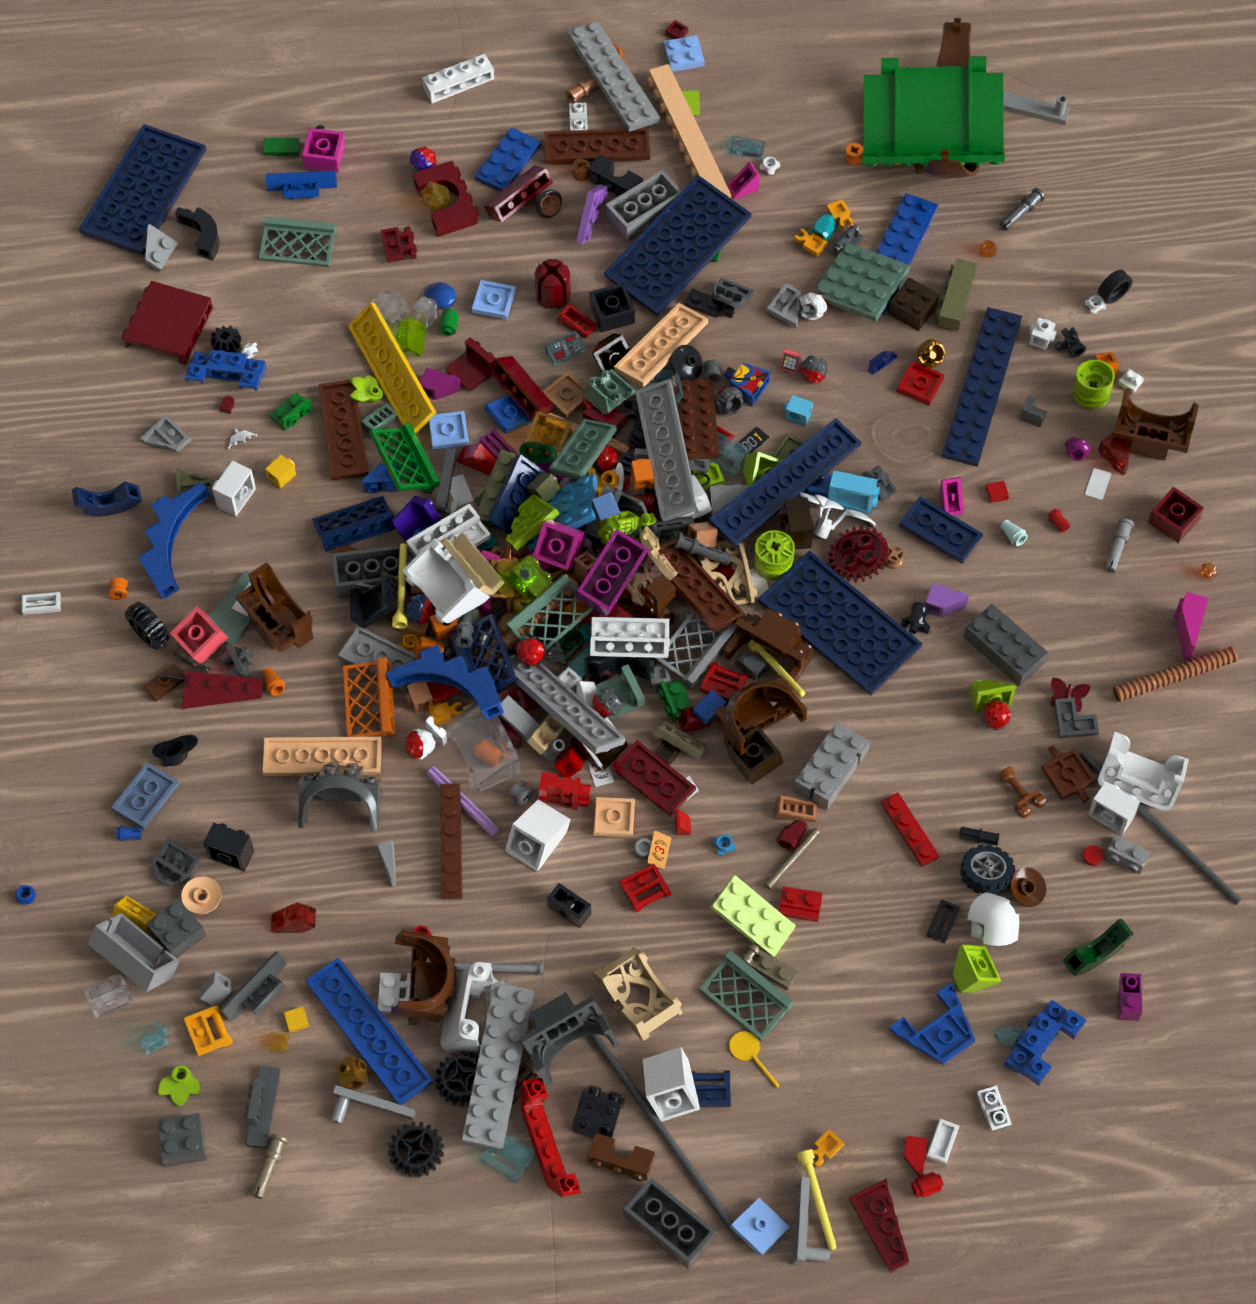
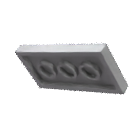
(367, 647)

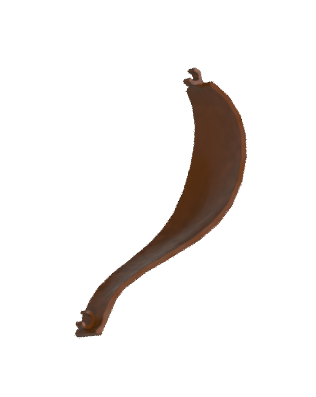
(953, 52)

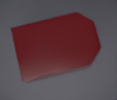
(227, 404)

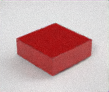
(997, 491)

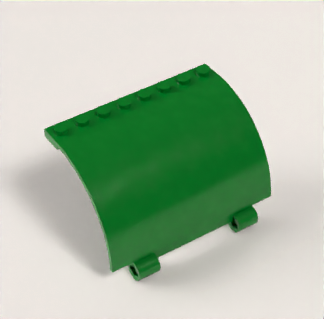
(930, 109)

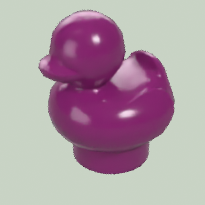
(1077, 448)

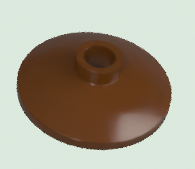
(1034, 885)

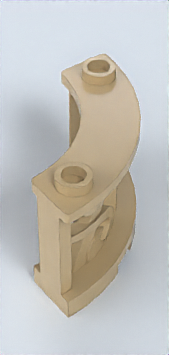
(661, 566)
(735, 582)
(638, 1023)

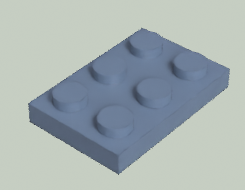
(145, 796)

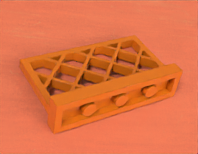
(384, 693)

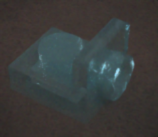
(155, 1040)

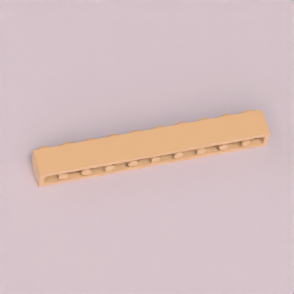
(685, 127)

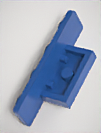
(301, 183)

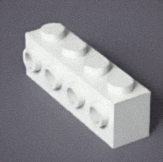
(458, 78)

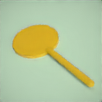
(745, 1047)

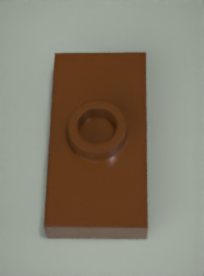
(161, 686)

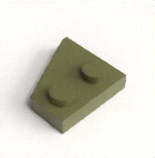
(186, 481)

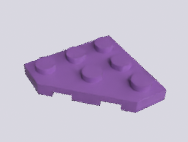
(591, 212)

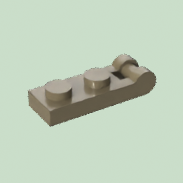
(679, 739)
(770, 967)

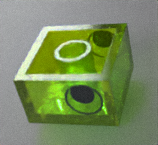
(528, 578)

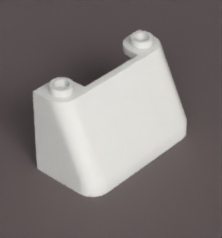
(444, 582)
(1141, 777)
(457, 1031)

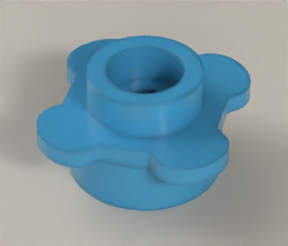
(721, 850)

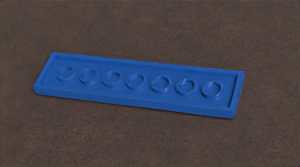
(907, 231)
(369, 1031)

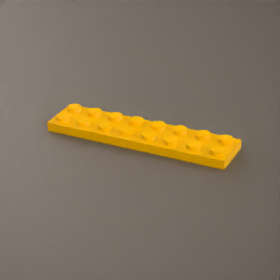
(391, 368)

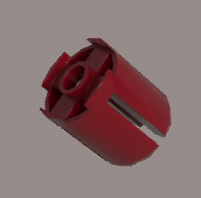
(552, 284)

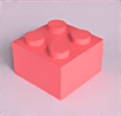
(199, 635)

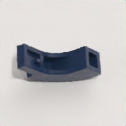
(109, 502)

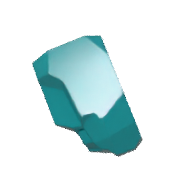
(824, 227)

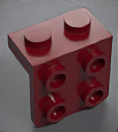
(472, 365)

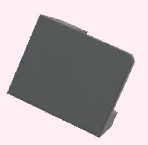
(1031, 413)

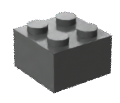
(176, 929)
(182, 1140)

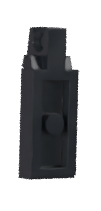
(706, 304)

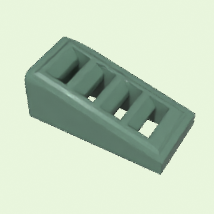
(372, 418)

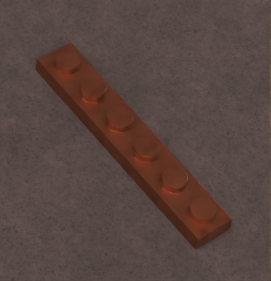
(451, 841)

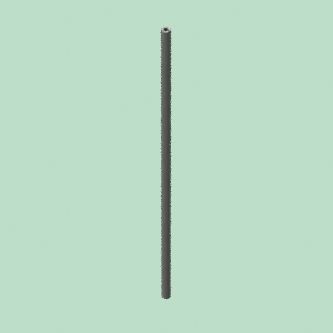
(664, 1133)

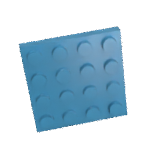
(574, 504)

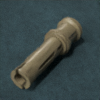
(272, 1156)

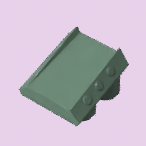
(607, 391)

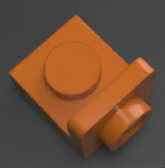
(1110, 359)

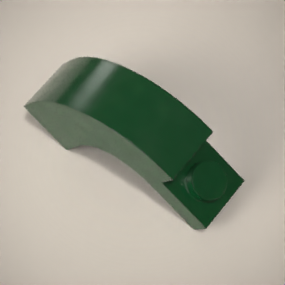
(1100, 950)

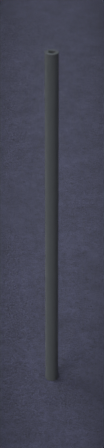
(1173, 839)

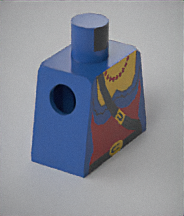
(749, 381)

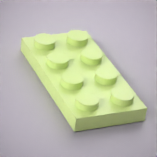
(753, 916)

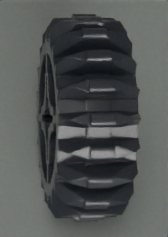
(147, 625)
(454, 1081)
(402, 1140)

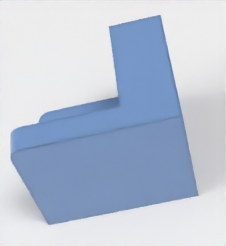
(606, 506)

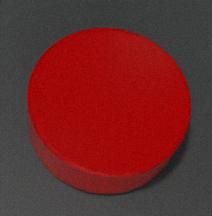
(1093, 855)

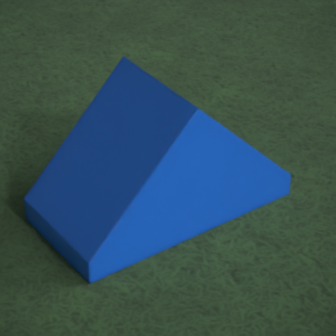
(706, 708)

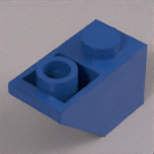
(380, 480)

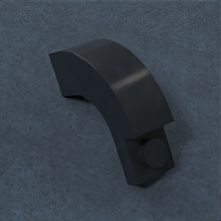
(208, 241)
(603, 666)

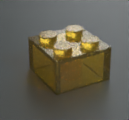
(549, 430)

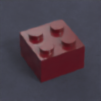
(1175, 514)

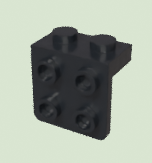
(597, 1112)

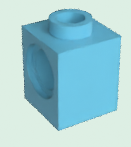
(798, 410)

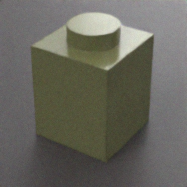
(544, 486)

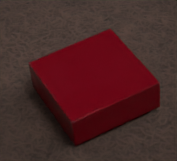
(676, 30)

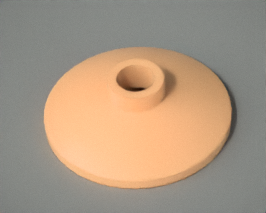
(201, 887)

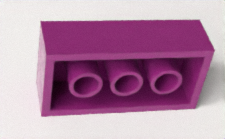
(611, 572)

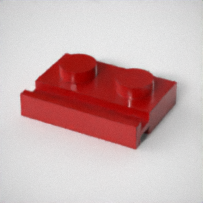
(800, 904)

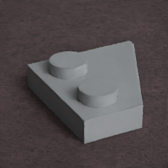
(786, 305)
(166, 435)

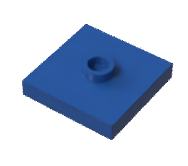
(507, 414)

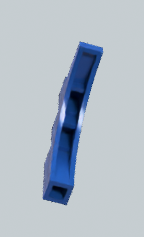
(163, 534)
(455, 672)

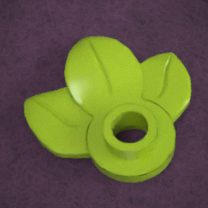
(366, 389)
(179, 1088)

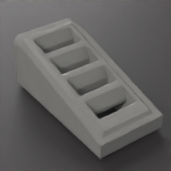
(387, 857)

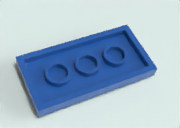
(507, 159)

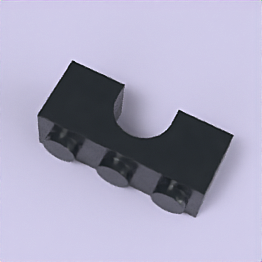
(602, 172)

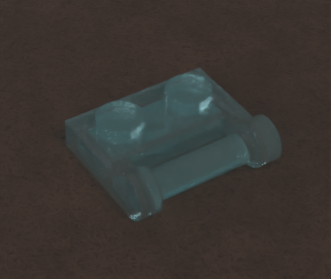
(732, 450)
(514, 1152)

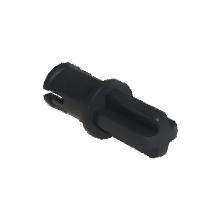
(979, 836)

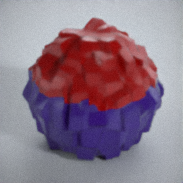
(423, 158)

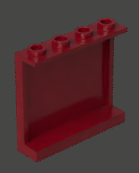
(168, 320)

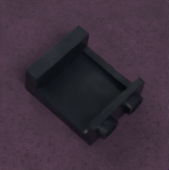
(374, 603)

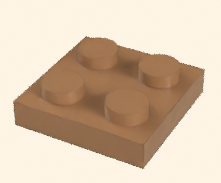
(566, 394)

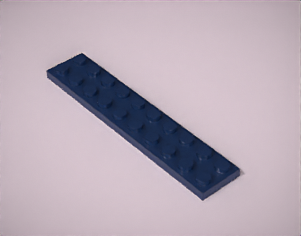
(982, 387)
(784, 481)

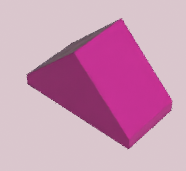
(744, 182)
(951, 495)

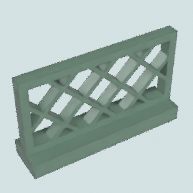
(302, 228)
(536, 605)
(757, 981)

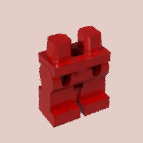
(563, 791)

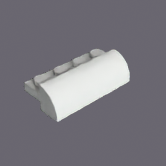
(461, 521)
(630, 637)

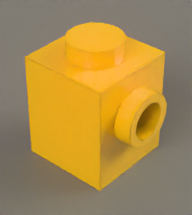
(281, 471)

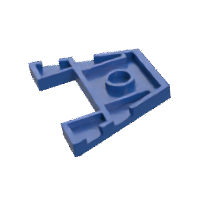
(944, 1036)

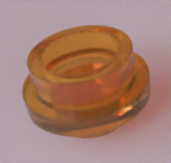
(988, 249)
(1208, 570)

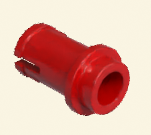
(1057, 518)

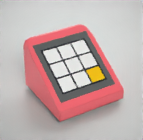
(790, 361)

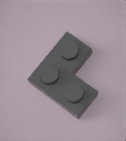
(1072, 725)

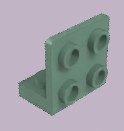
(626, 688)

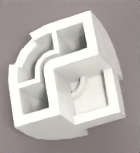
(993, 920)

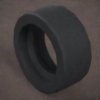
(1115, 286)

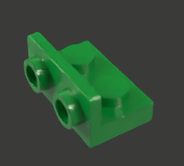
(291, 411)
(674, 697)

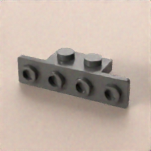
(257, 990)
(261, 1106)

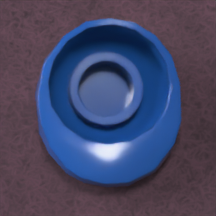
(442, 294)

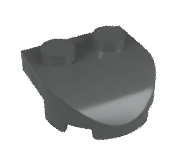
(731, 293)
(175, 863)

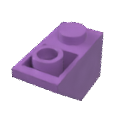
(945, 601)

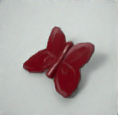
(1061, 692)

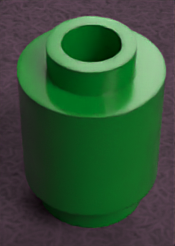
(448, 322)

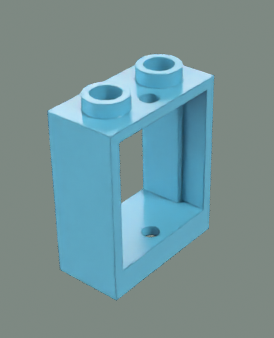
(854, 491)

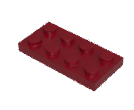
(653, 778)

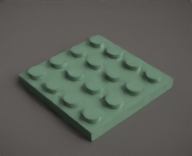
(861, 281)

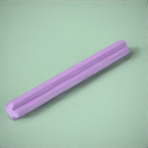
(473, 811)

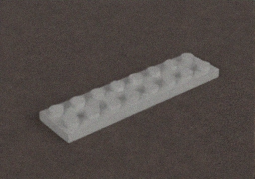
(613, 76)
(666, 450)
(565, 706)
(497, 1066)

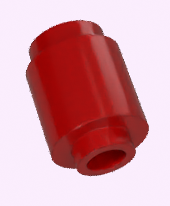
(927, 1185)

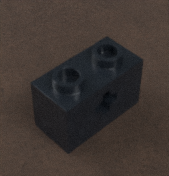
(569, 905)

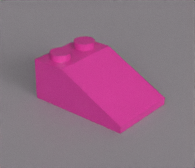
(1189, 620)

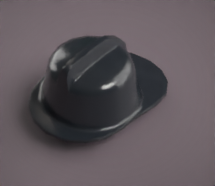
(175, 750)

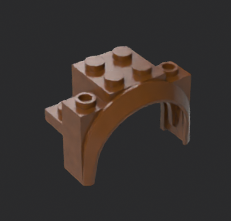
(1153, 433)
(274, 611)
(776, 635)
(752, 708)
(431, 981)

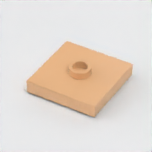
(614, 817)

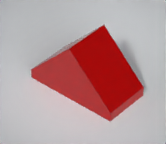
(477, 458)

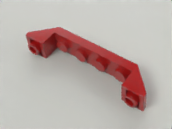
(545, 1147)

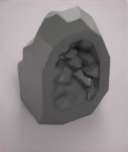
(751, 665)

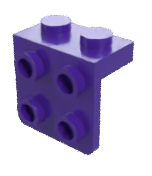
(415, 515)

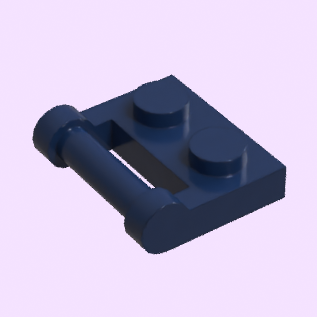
(713, 1094)

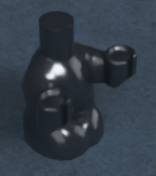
(1071, 342)
(917, 618)

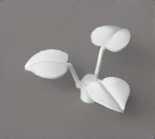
(823, 523)

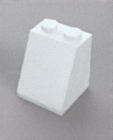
(536, 834)
(670, 1084)

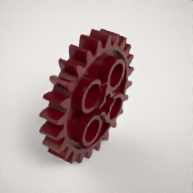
(858, 553)

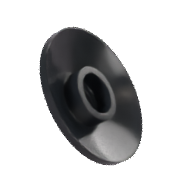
(682, 365)

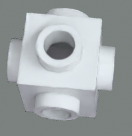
(1042, 333)

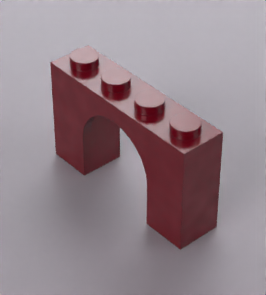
(460, 214)

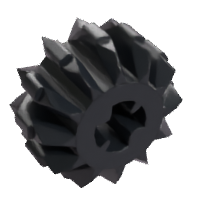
(226, 339)
(636, 437)

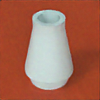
(1014, 533)

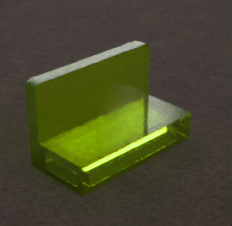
(411, 336)

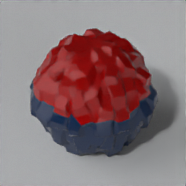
(419, 609)

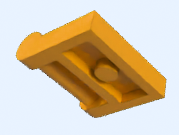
(201, 1032)

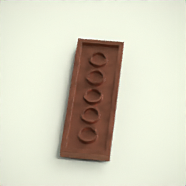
(588, 144)
(699, 419)
(343, 430)
(700, 589)

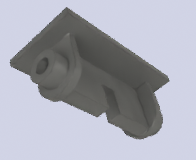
(851, 236)

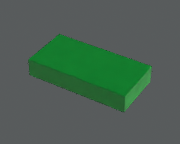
(281, 146)

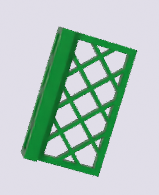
(414, 455)

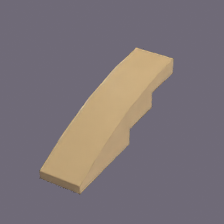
(545, 734)

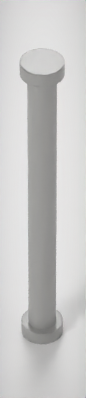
(533, 968)

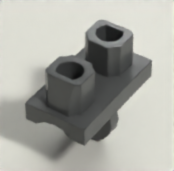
(886, 486)
(233, 654)

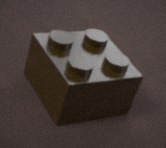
(913, 304)
(798, 522)
(760, 756)

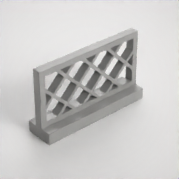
(707, 656)

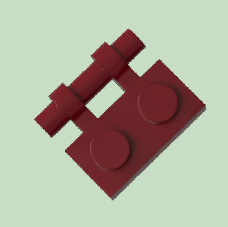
(392, 244)

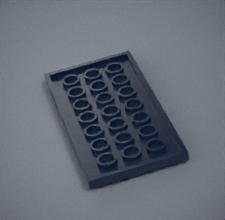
(142, 188)
(678, 244)
(841, 623)

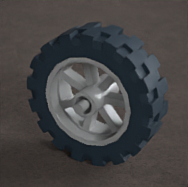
(992, 859)

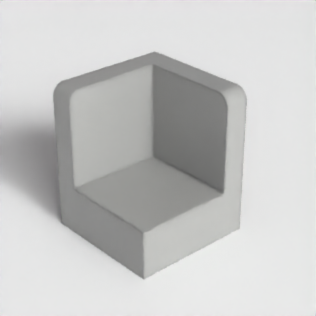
(215, 989)

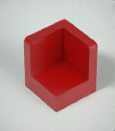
(569, 762)

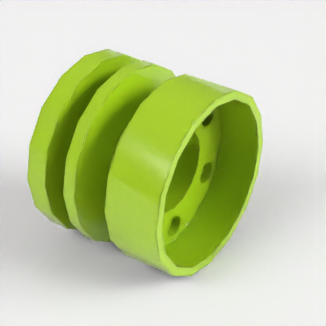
(1093, 384)
(773, 554)

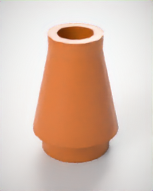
(273, 682)

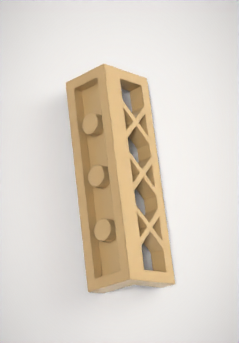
(474, 564)

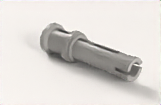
(1120, 538)

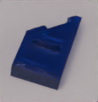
(881, 361)

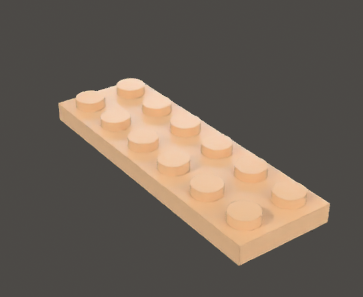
(656, 348)
(308, 754)

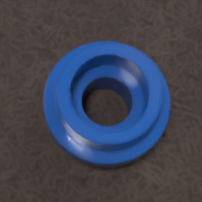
(23, 890)

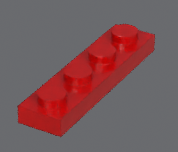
(910, 829)

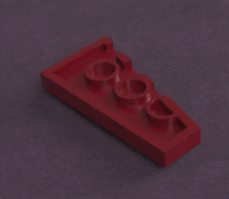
(214, 689)
(878, 1217)

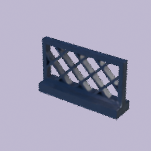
(353, 531)
(470, 659)

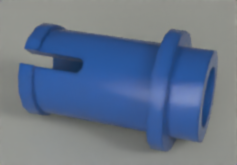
(128, 833)

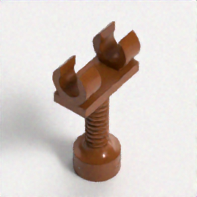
(1039, 800)

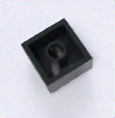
(612, 307)
(229, 846)

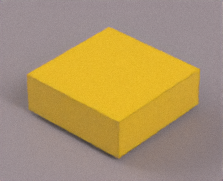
(296, 1019)

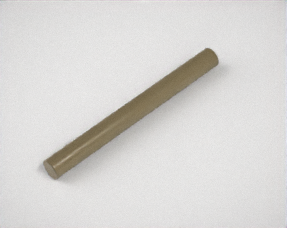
(792, 858)

